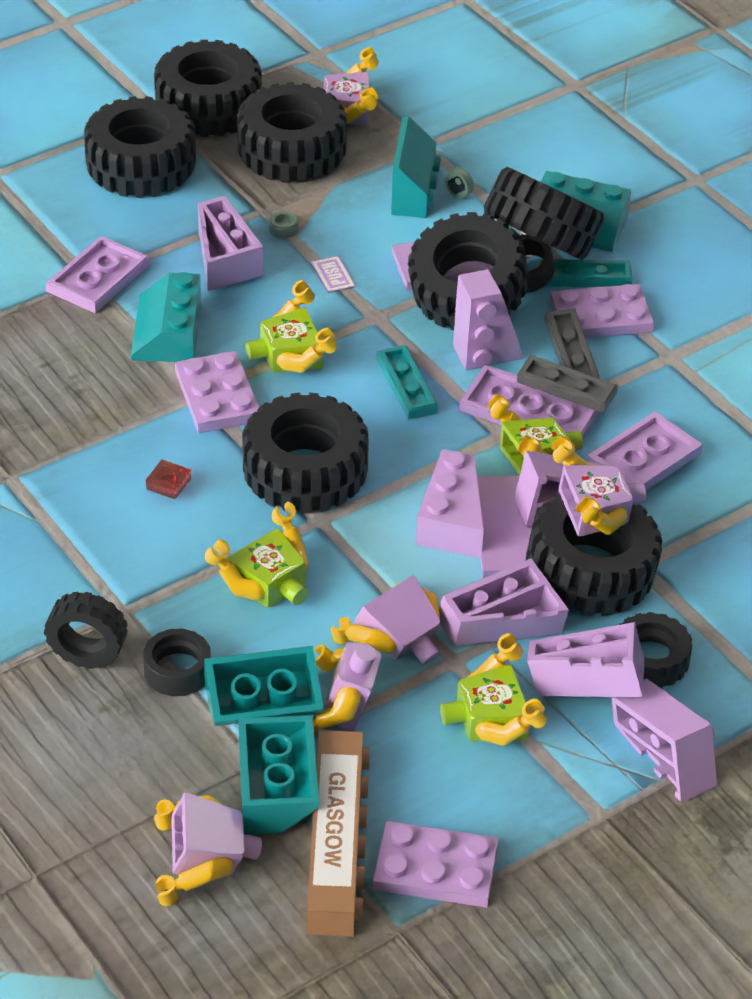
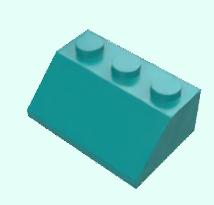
(414, 171)
(606, 198)
(168, 319)
(262, 685)
(276, 772)

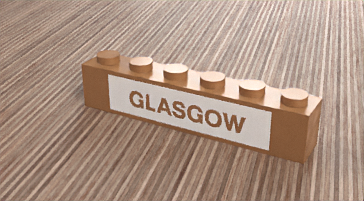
(336, 836)

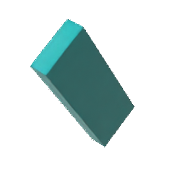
(590, 273)
(407, 382)

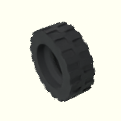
(92, 611)
(671, 634)

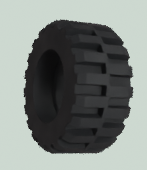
(208, 83)
(291, 132)
(140, 146)
(544, 213)
(461, 241)
(310, 424)
(591, 581)

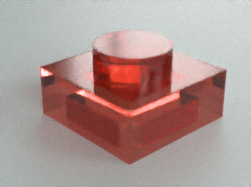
(168, 479)

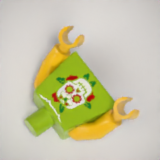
(290, 337)
(528, 434)
(268, 567)
(492, 700)

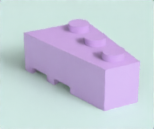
(227, 245)
(483, 323)
(537, 483)
(451, 507)
(503, 603)
(589, 663)
(671, 736)

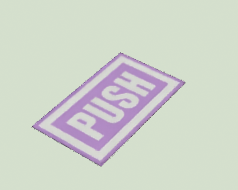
(333, 273)

